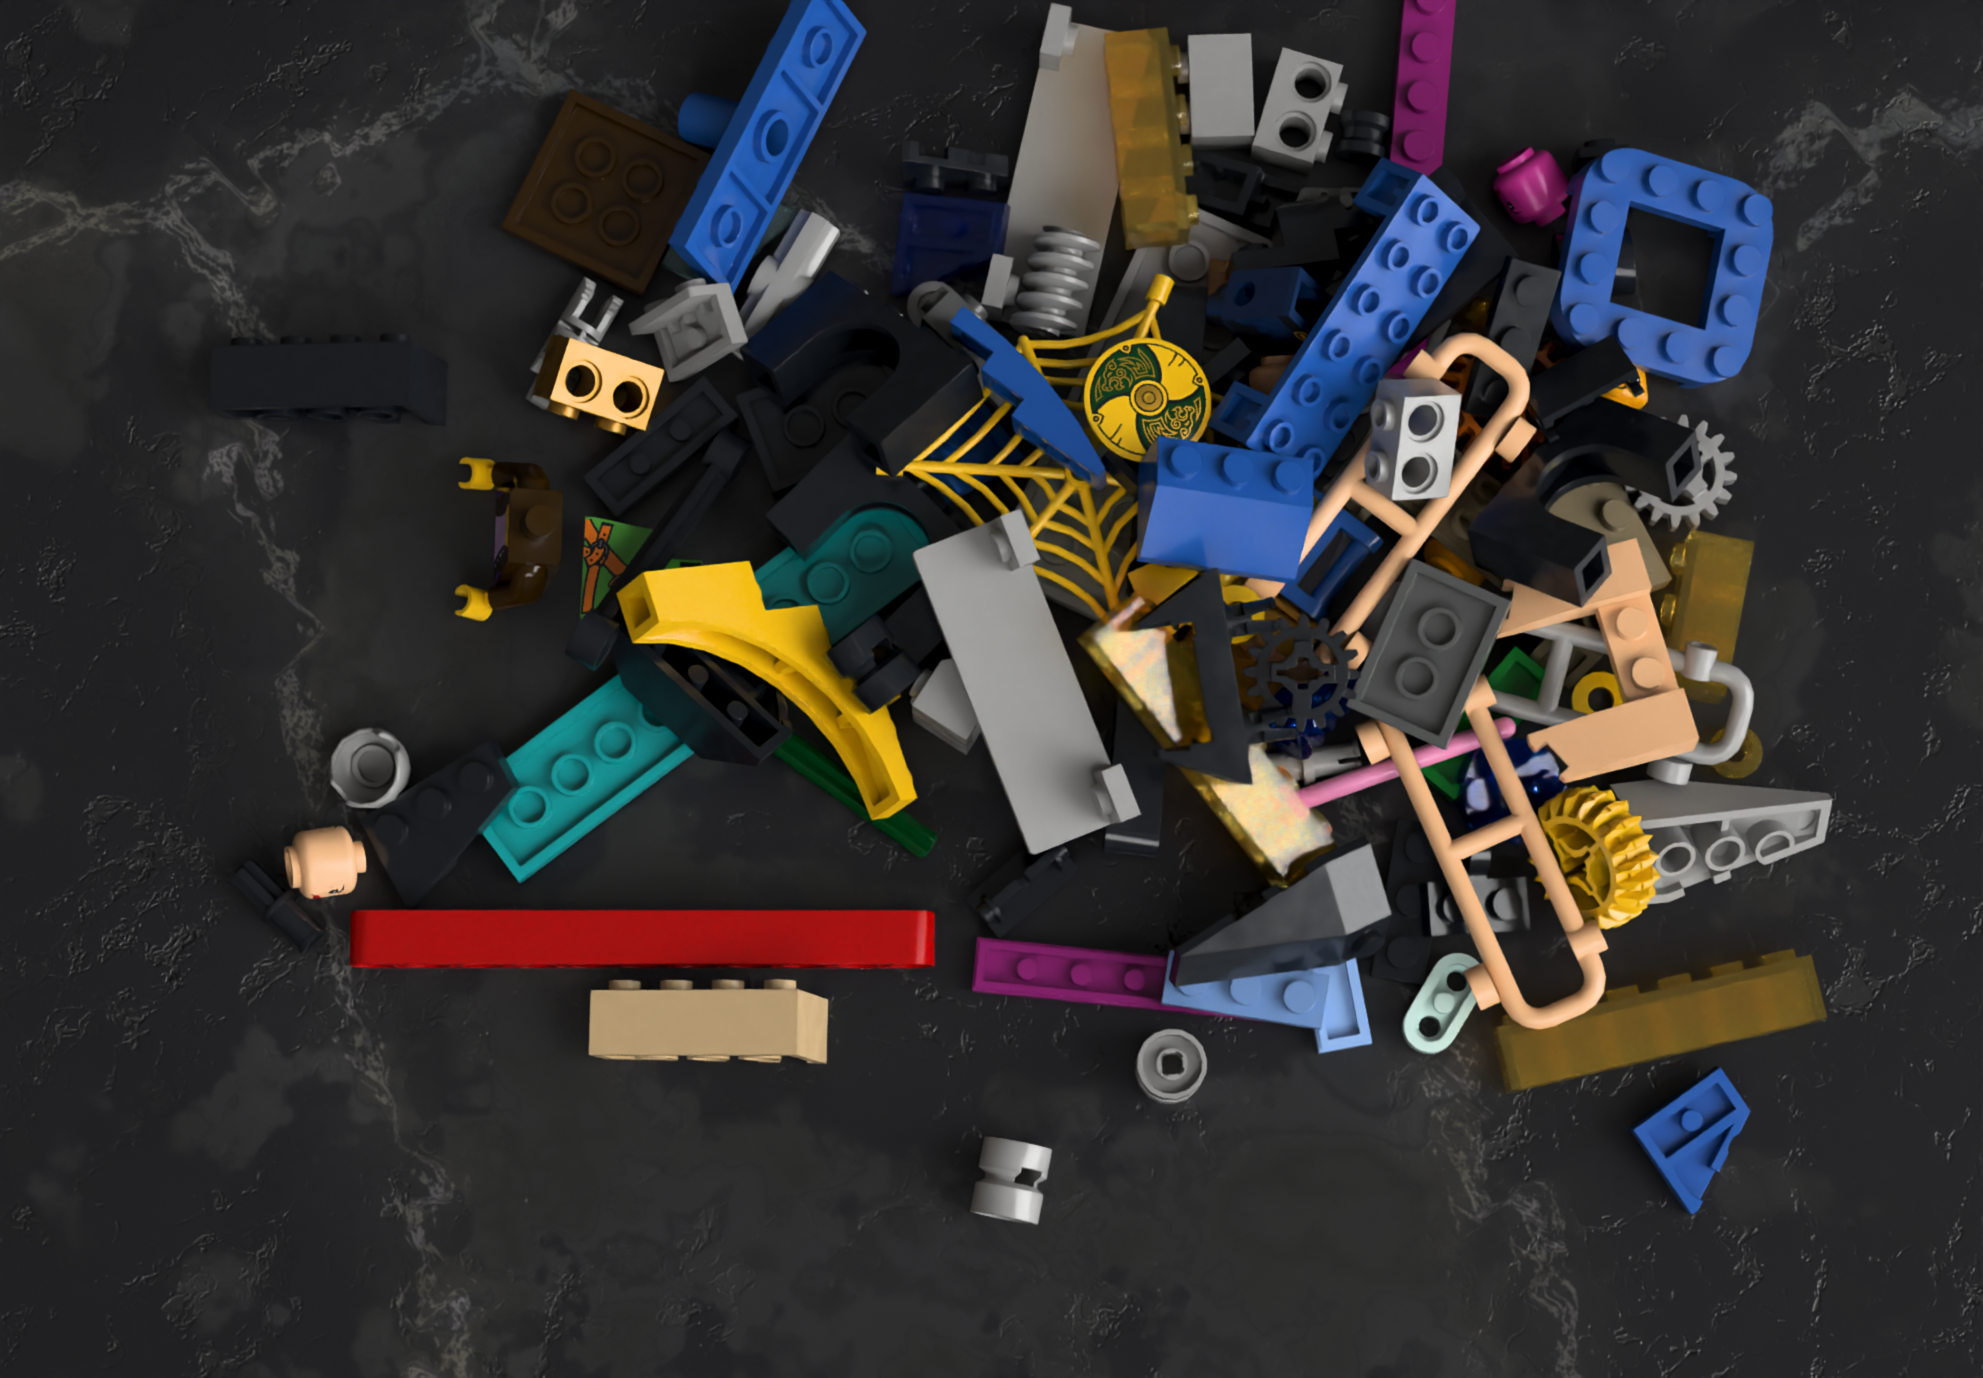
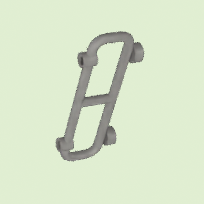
(1695, 662)

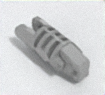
(574, 328)

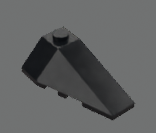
(1310, 925)

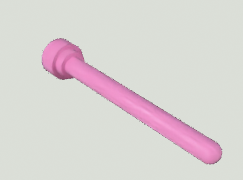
(1386, 770)

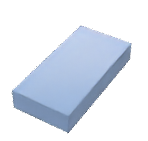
(1345, 1013)

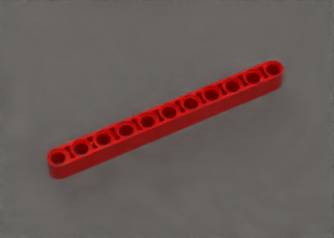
(642, 939)

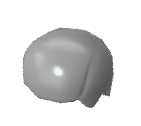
(369, 768)

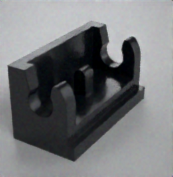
(1579, 382)

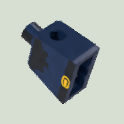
(1269, 307)

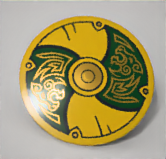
(1144, 393)

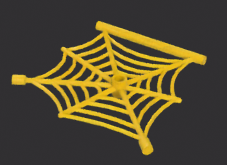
(1156, 296)

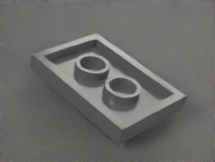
(1429, 653)

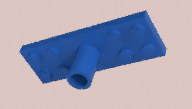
(761, 137)

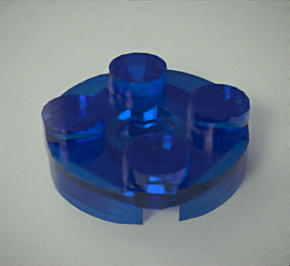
(1482, 794)

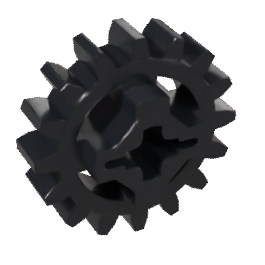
(1303, 647)

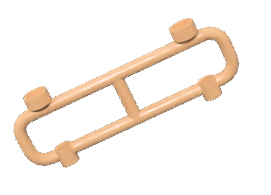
(1504, 433)
(1493, 979)

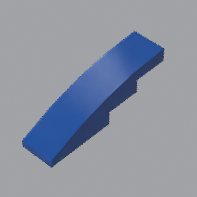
(1040, 412)

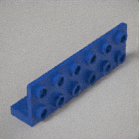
(1360, 327)

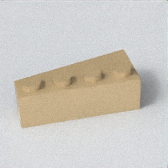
(708, 1023)

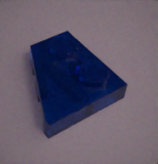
(946, 238)

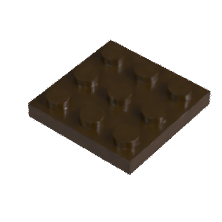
(606, 193)

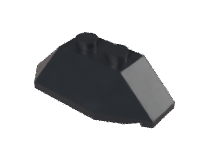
(705, 700)

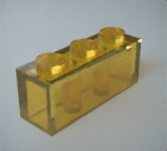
(1706, 601)

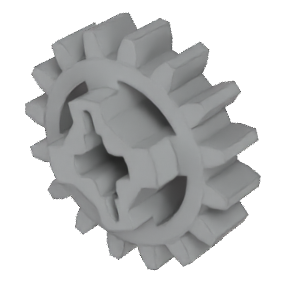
(1695, 495)

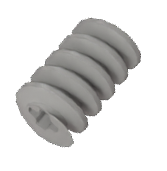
(1052, 283)

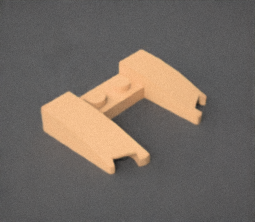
(1654, 711)

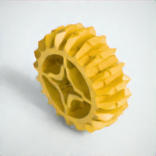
(1600, 854)

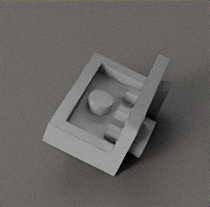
(693, 327)

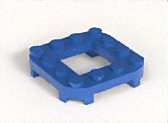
(1735, 280)

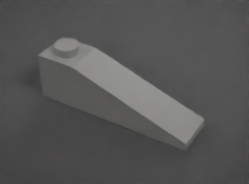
(1719, 827)

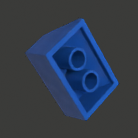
(1223, 509)

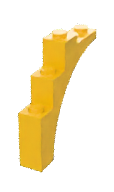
(724, 614)

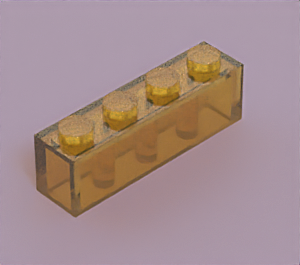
(1147, 138)

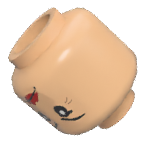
(324, 862)

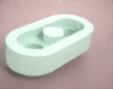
(1440, 1003)

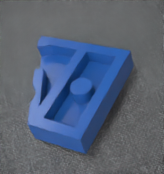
(1692, 1134)

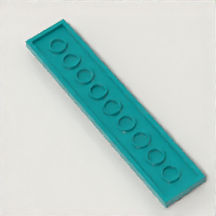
(616, 748)

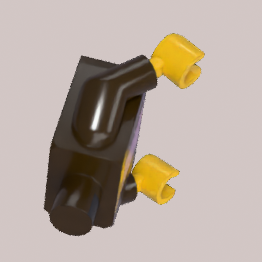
(525, 536)

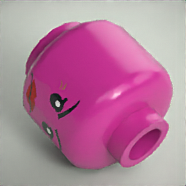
(1531, 186)

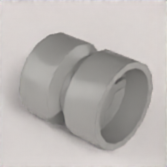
(1170, 1066)
(1011, 1180)

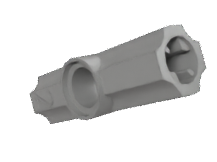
(788, 272)

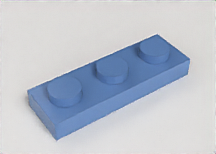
(1279, 998)

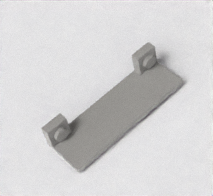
(1063, 164)
(1022, 683)

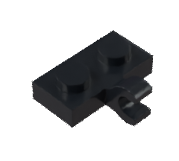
(1501, 899)

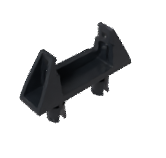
(1213, 628)

